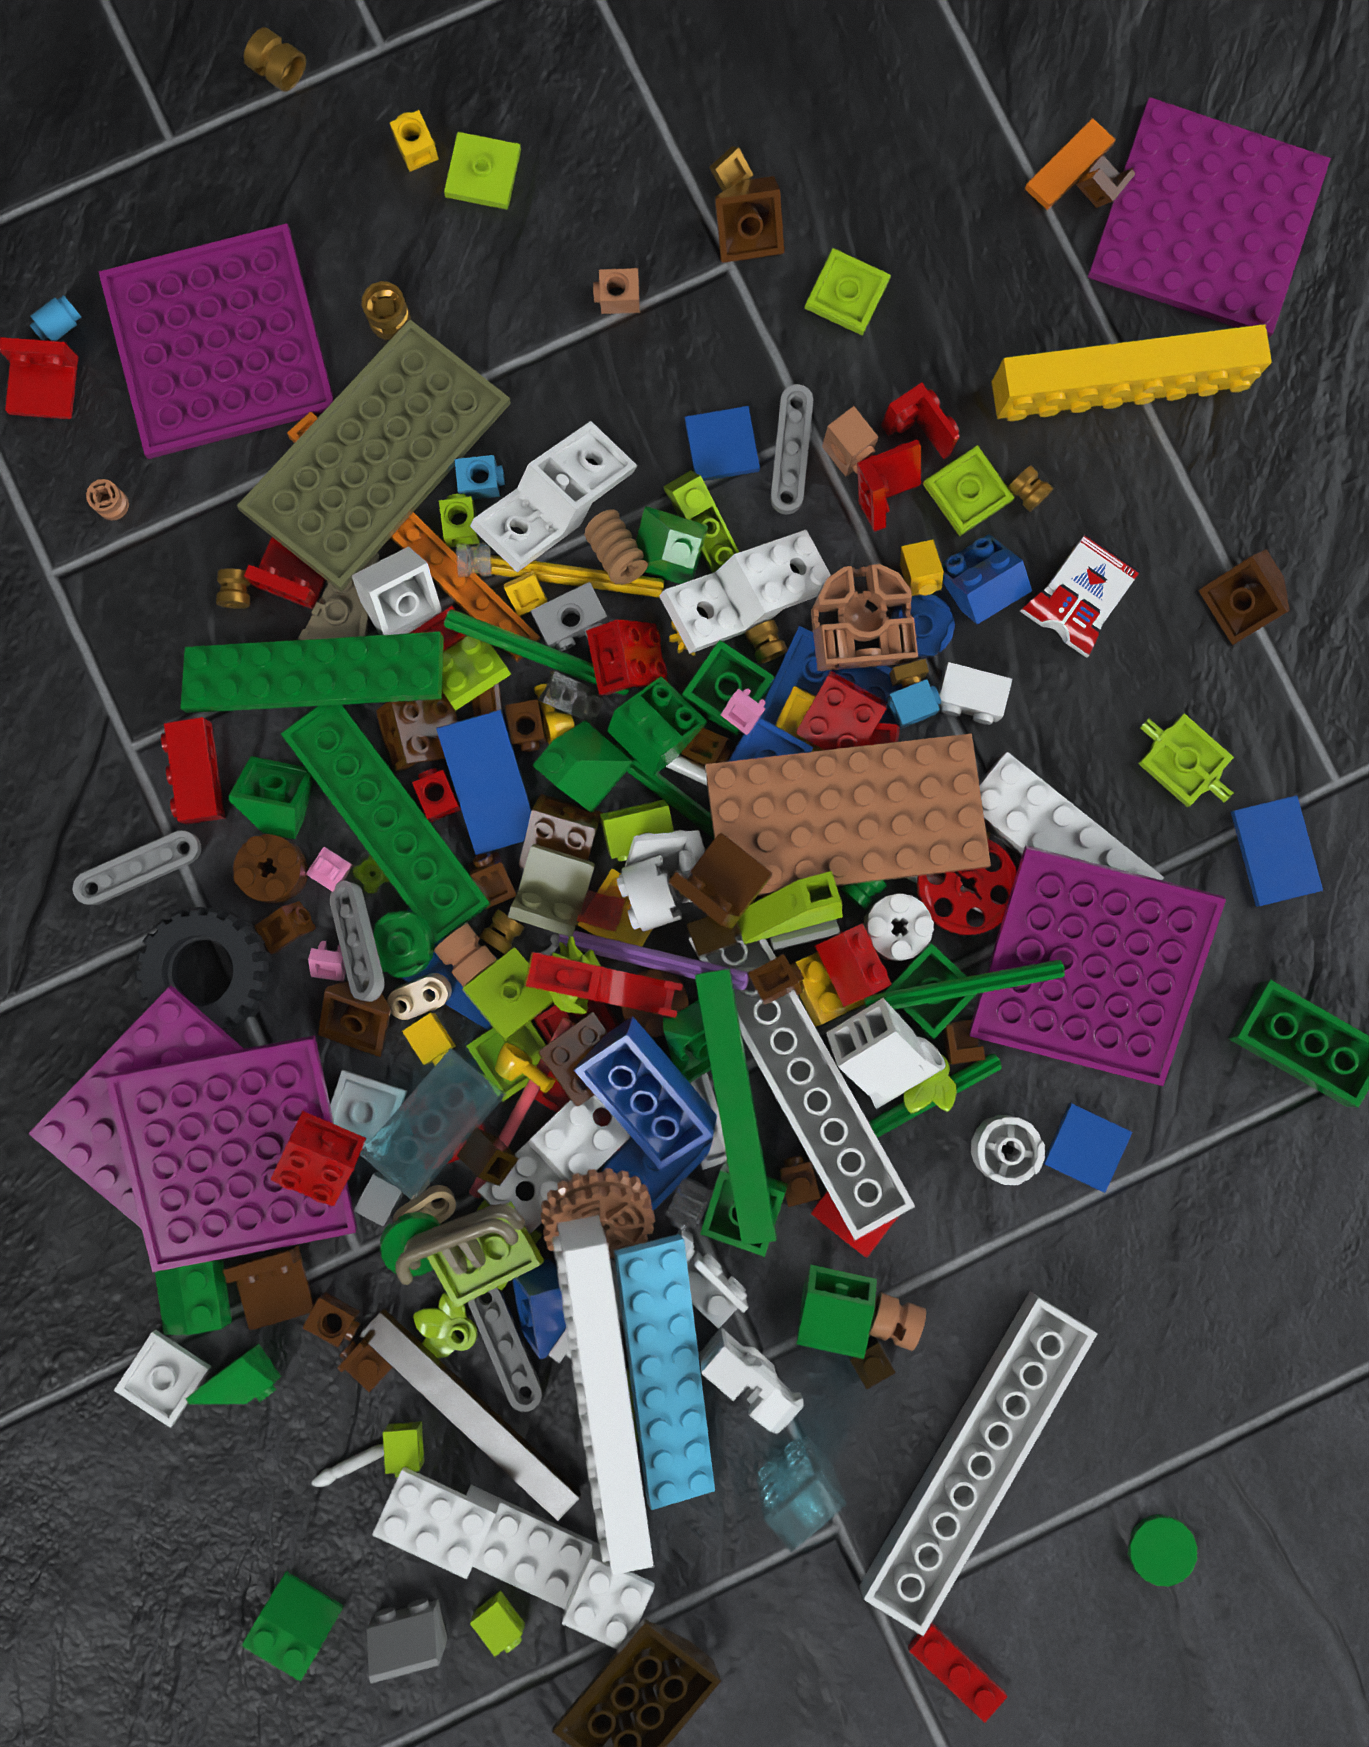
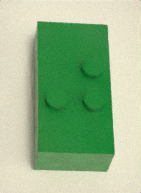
(1305, 1043)

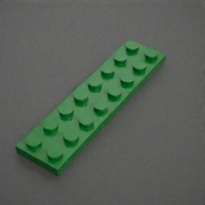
(313, 672)
(386, 819)

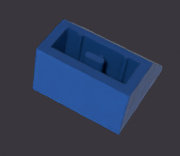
(985, 578)

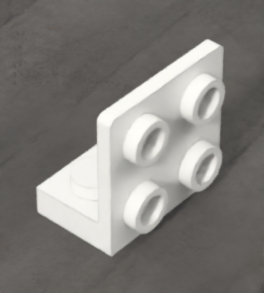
(678, 849)
(712, 1292)

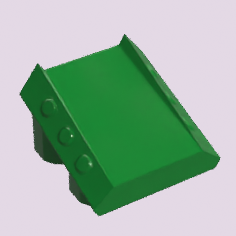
(688, 1042)

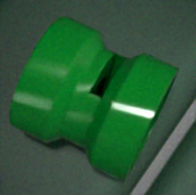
(861, 893)

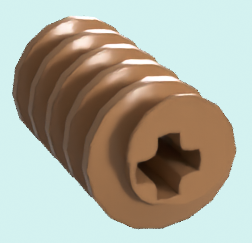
(615, 547)

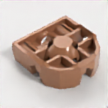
(836, 641)

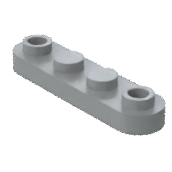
(791, 449)
(136, 868)
(356, 941)
(507, 1350)

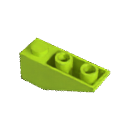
(695, 503)
(792, 908)

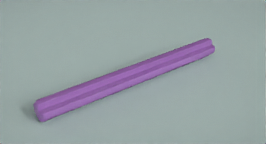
(650, 957)

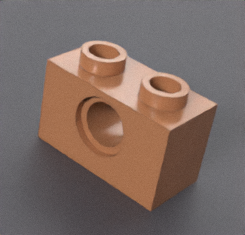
(849, 441)

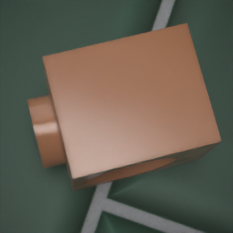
(622, 278)

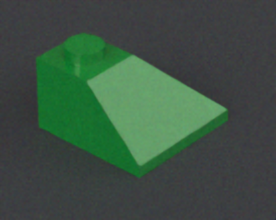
(670, 545)
(583, 765)
(273, 796)
(240, 1381)

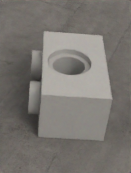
(579, 601)

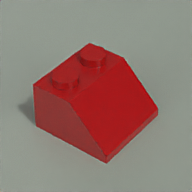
(853, 965)

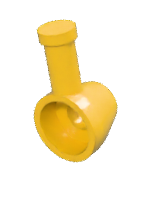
(554, 722)
(514, 1062)

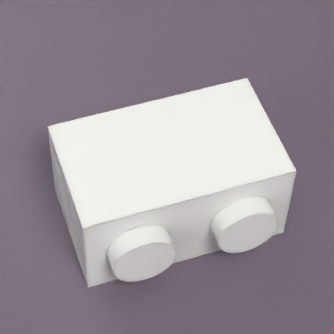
(973, 693)

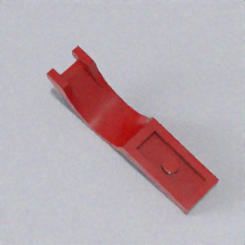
(601, 984)

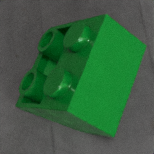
(655, 725)
(836, 1311)

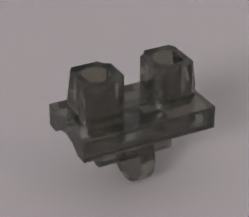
(571, 696)

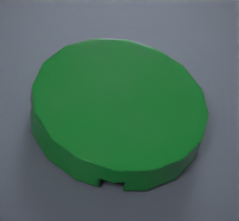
(403, 943)
(397, 1235)
(1162, 1550)

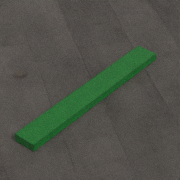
(736, 1107)

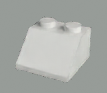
(398, 593)

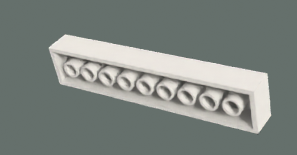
(815, 1098)
(602, 1394)
(976, 1463)

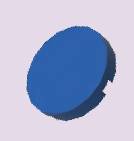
(932, 624)

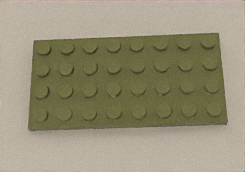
(374, 455)

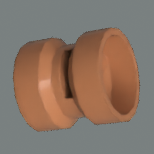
(113, 505)

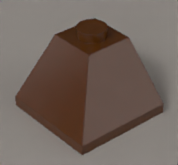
(750, 220)
(1247, 596)

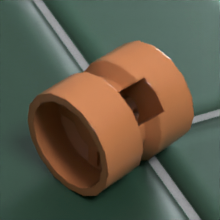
(465, 954)
(897, 1322)

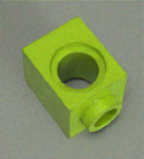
(461, 533)
(403, 1447)
(498, 1624)

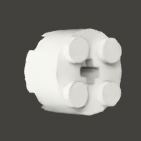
(649, 894)
(917, 927)
(1018, 1166)

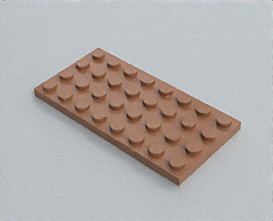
(855, 811)

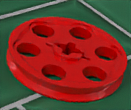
(964, 901)

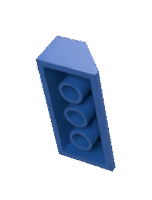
(647, 1093)

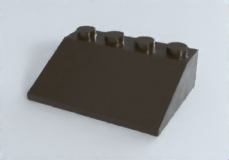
(641, 1693)

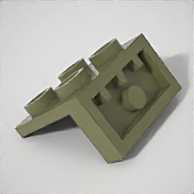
(552, 890)

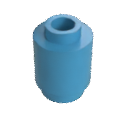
(54, 319)

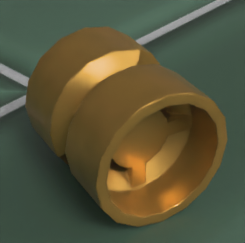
(277, 61)
(385, 309)

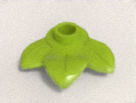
(937, 1088)
(440, 1325)

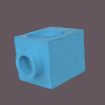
(466, 470)
(914, 703)

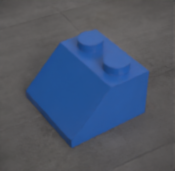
(540, 1307)

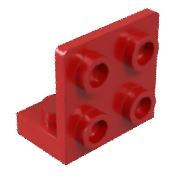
(40, 377)
(925, 409)
(886, 476)
(286, 576)
(625, 655)
(841, 715)
(318, 1159)

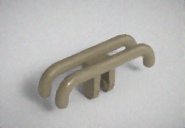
(459, 1234)

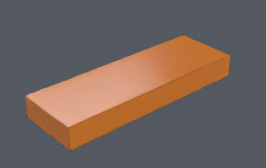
(1070, 164)

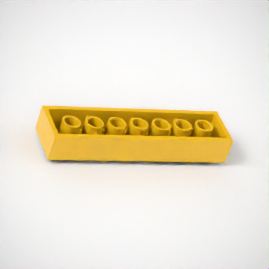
(1130, 372)

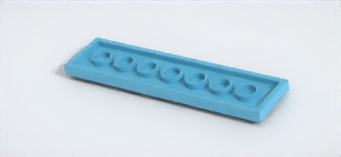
(664, 1370)

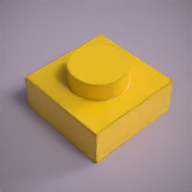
(525, 593)

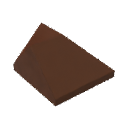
(353, 1020)

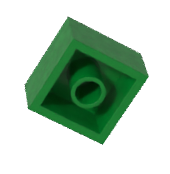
(720, 678)
(924, 969)
(721, 1216)

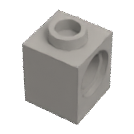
(379, 1200)

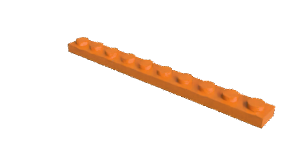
(468, 592)

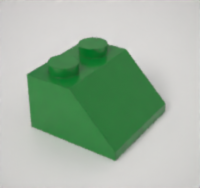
(193, 1298)
(292, 1626)

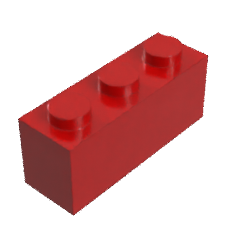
(193, 771)

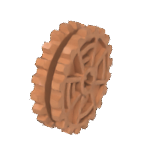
(617, 1199)

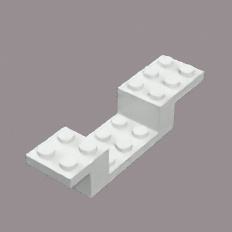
(516, 1548)

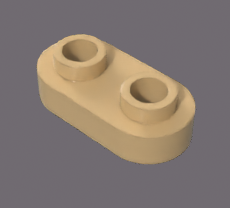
(417, 998)
(440, 1210)

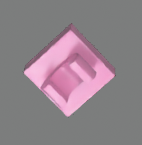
(743, 711)
(329, 869)
(326, 963)

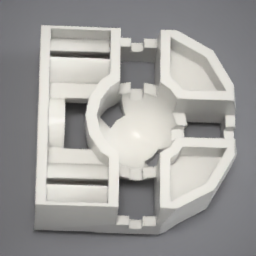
(736, 1366)

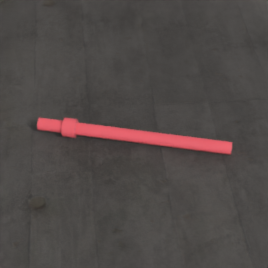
(522, 1106)

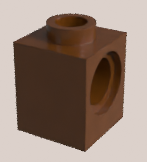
(525, 711)
(318, 1325)

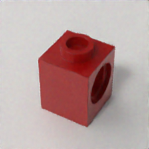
(436, 809)

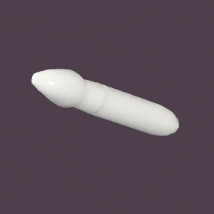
(349, 1465)

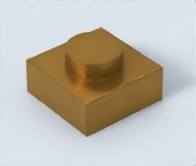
(730, 168)
(909, 673)

